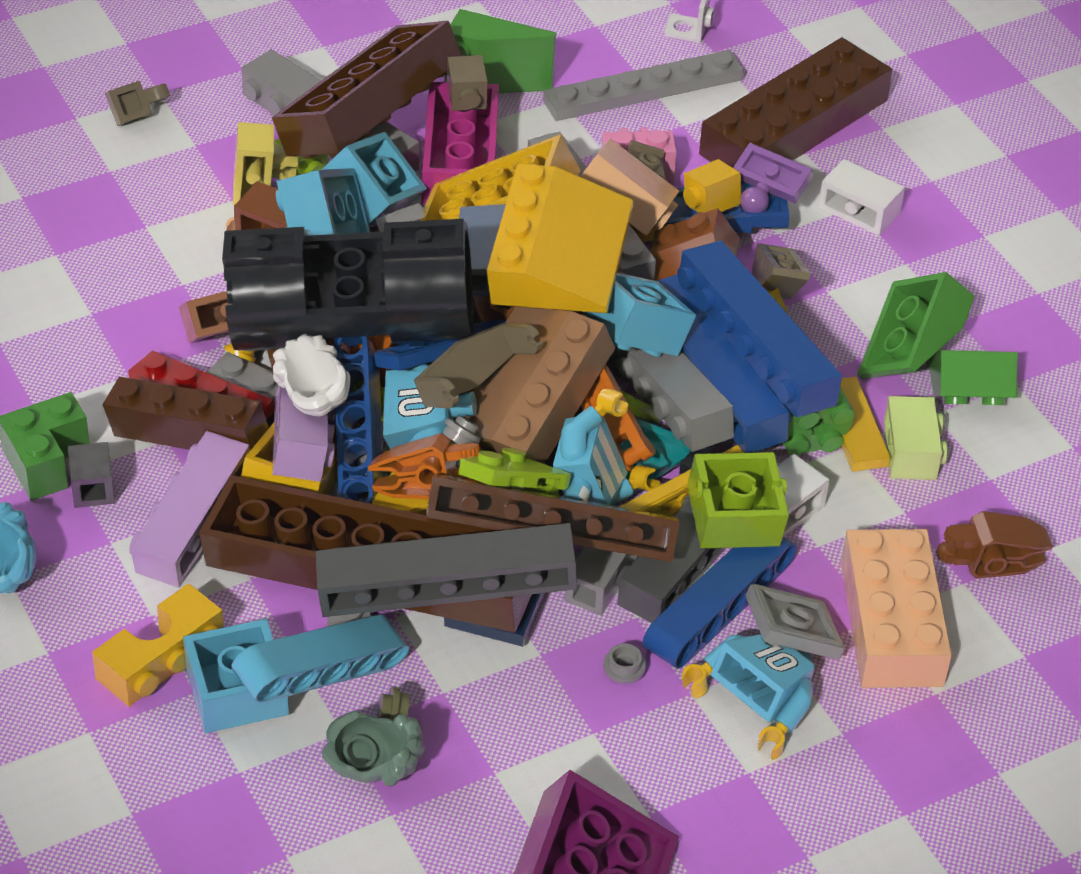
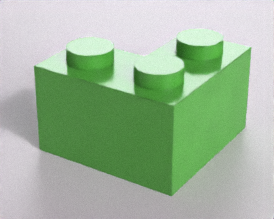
(38, 442)

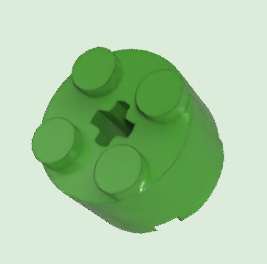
(820, 429)

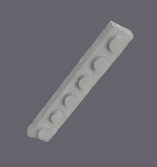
(642, 85)

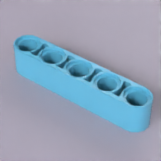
(319, 658)

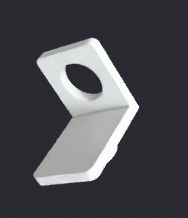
(698, 24)

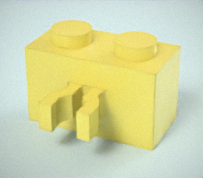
(257, 160)

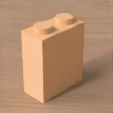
(628, 176)

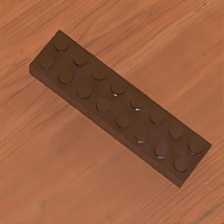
(279, 528)

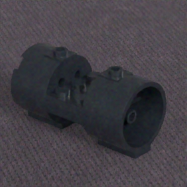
(391, 282)

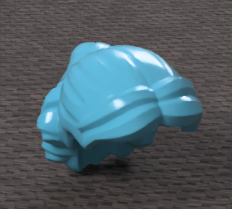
(17, 549)

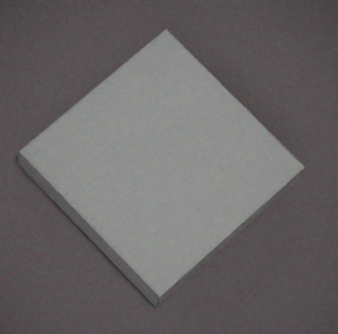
(794, 621)

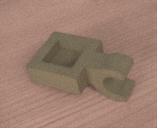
(133, 102)

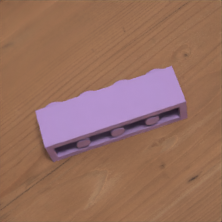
(300, 440)
(171, 536)

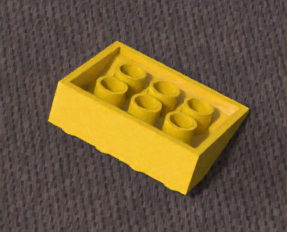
(492, 181)
(558, 242)

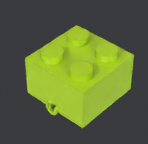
(738, 500)

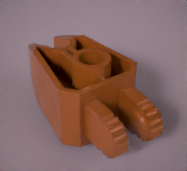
(995, 545)

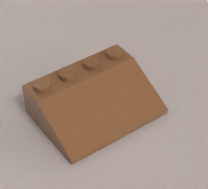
(534, 393)

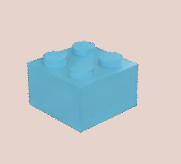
(382, 175)
(645, 317)
(216, 688)

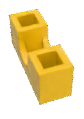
(137, 666)

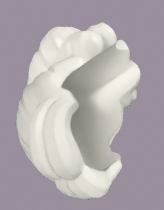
(311, 375)

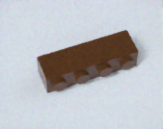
(179, 414)

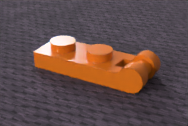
(621, 427)

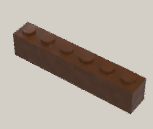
(590, 522)

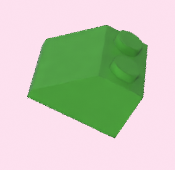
(974, 375)

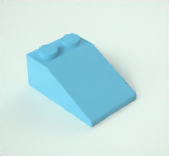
(323, 202)

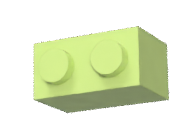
(913, 438)

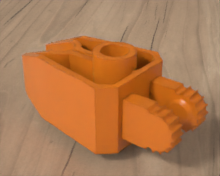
(417, 463)

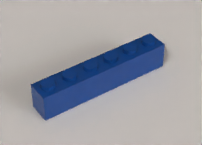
(759, 329)
(757, 412)

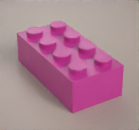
(457, 138)

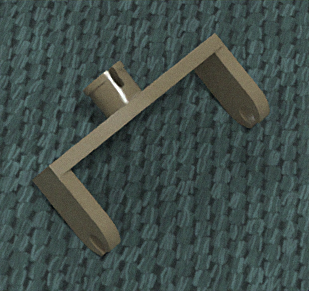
(472, 362)

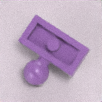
(772, 175)

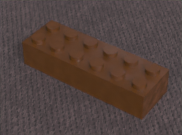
(366, 90)
(799, 105)

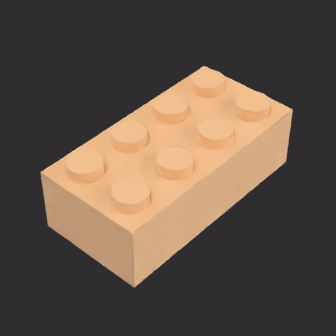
(895, 608)

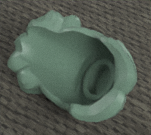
(373, 747)

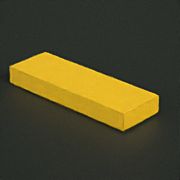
(863, 442)

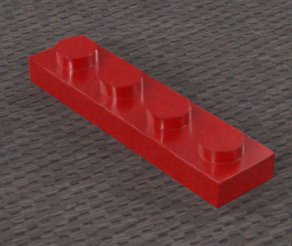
(168, 371)

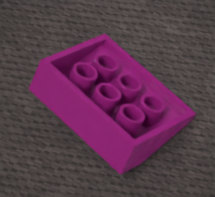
(592, 833)

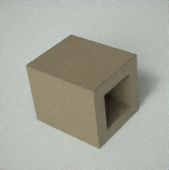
(466, 82)

